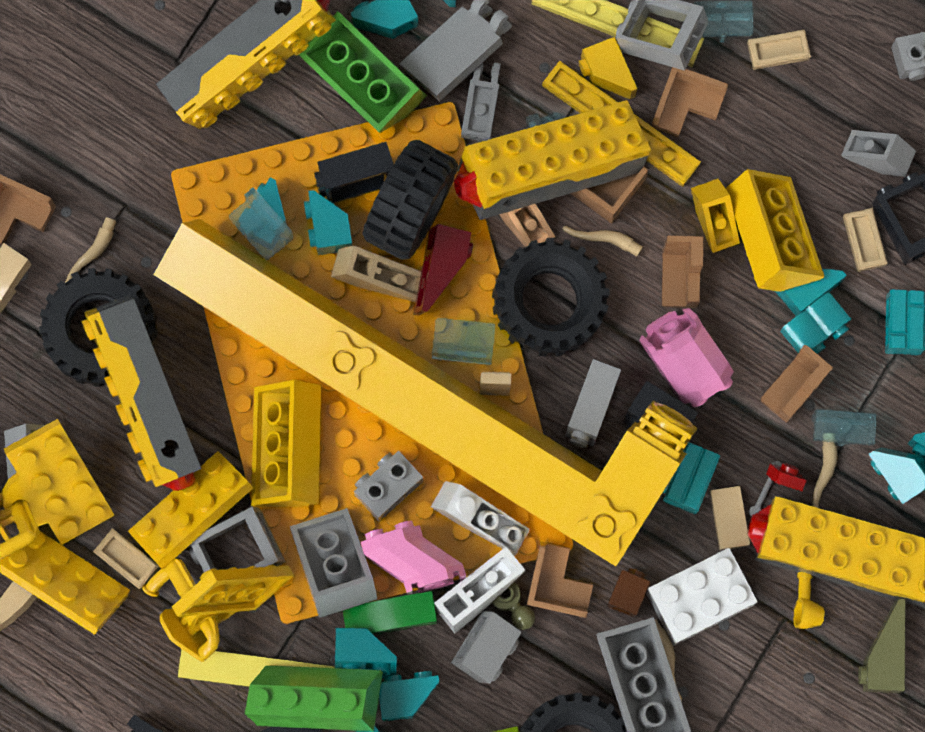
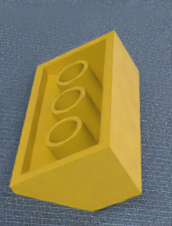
(774, 231)
(286, 444)

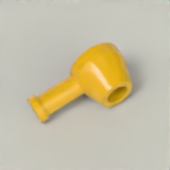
(806, 612)

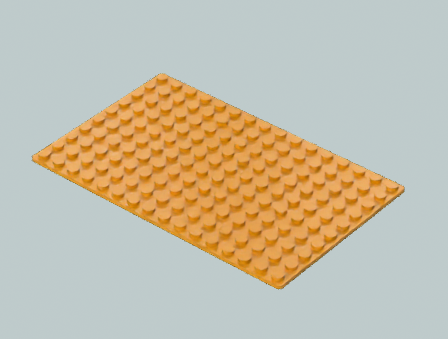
(350, 434)

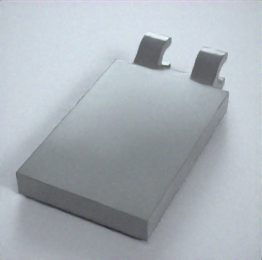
(456, 48)

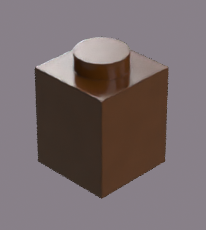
(629, 592)

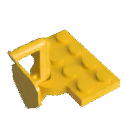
(50, 489)
(216, 597)

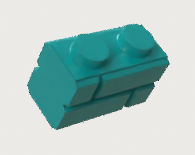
(905, 322)
(691, 479)

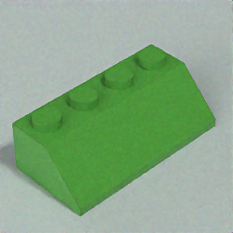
(363, 75)
(314, 698)

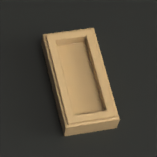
(778, 49)
(865, 240)
(495, 383)
(729, 518)
(126, 559)

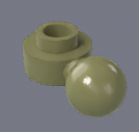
(522, 616)

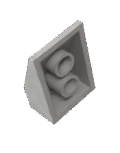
(333, 563)

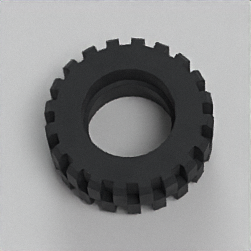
(410, 199)

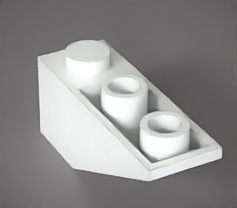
(479, 516)

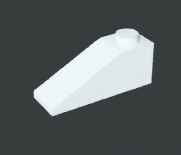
(478, 590)

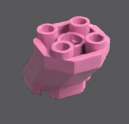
(687, 357)
(411, 558)

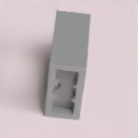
(685, 43)
(592, 404)
(259, 530)

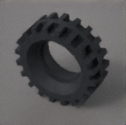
(573, 267)
(63, 305)
(574, 710)

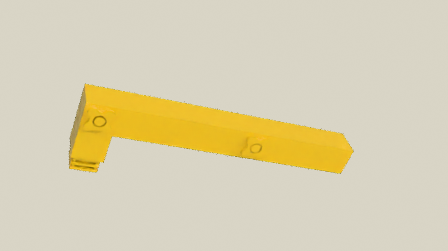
(427, 404)

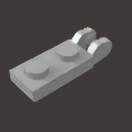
(481, 105)

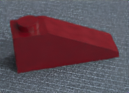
(443, 257)

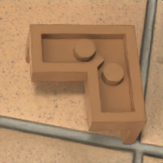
(685, 93)
(611, 197)
(22, 205)
(681, 271)
(796, 383)
(553, 590)

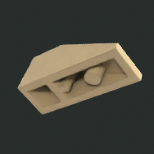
(376, 273)

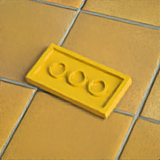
(190, 511)
(65, 582)

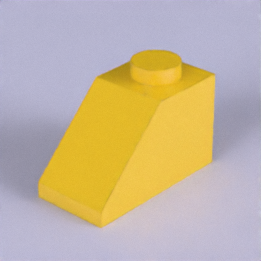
(608, 68)
(715, 215)

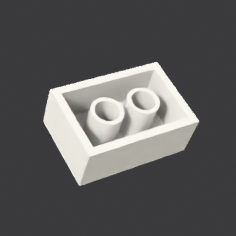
(701, 596)

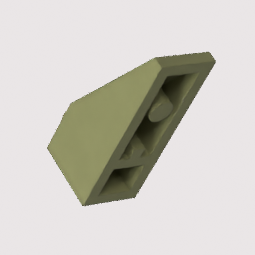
(885, 661)

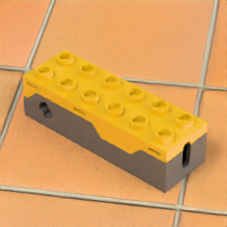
(242, 57)
(551, 160)
(142, 393)
(840, 550)

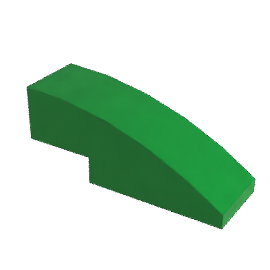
(392, 613)

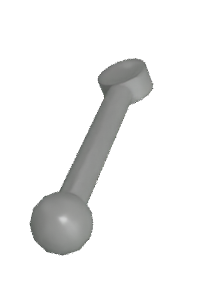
(756, 508)

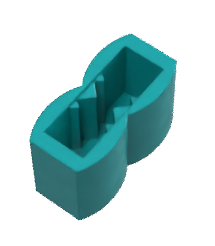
(817, 324)

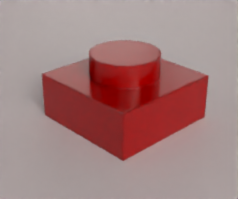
(787, 476)

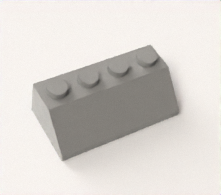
(642, 678)

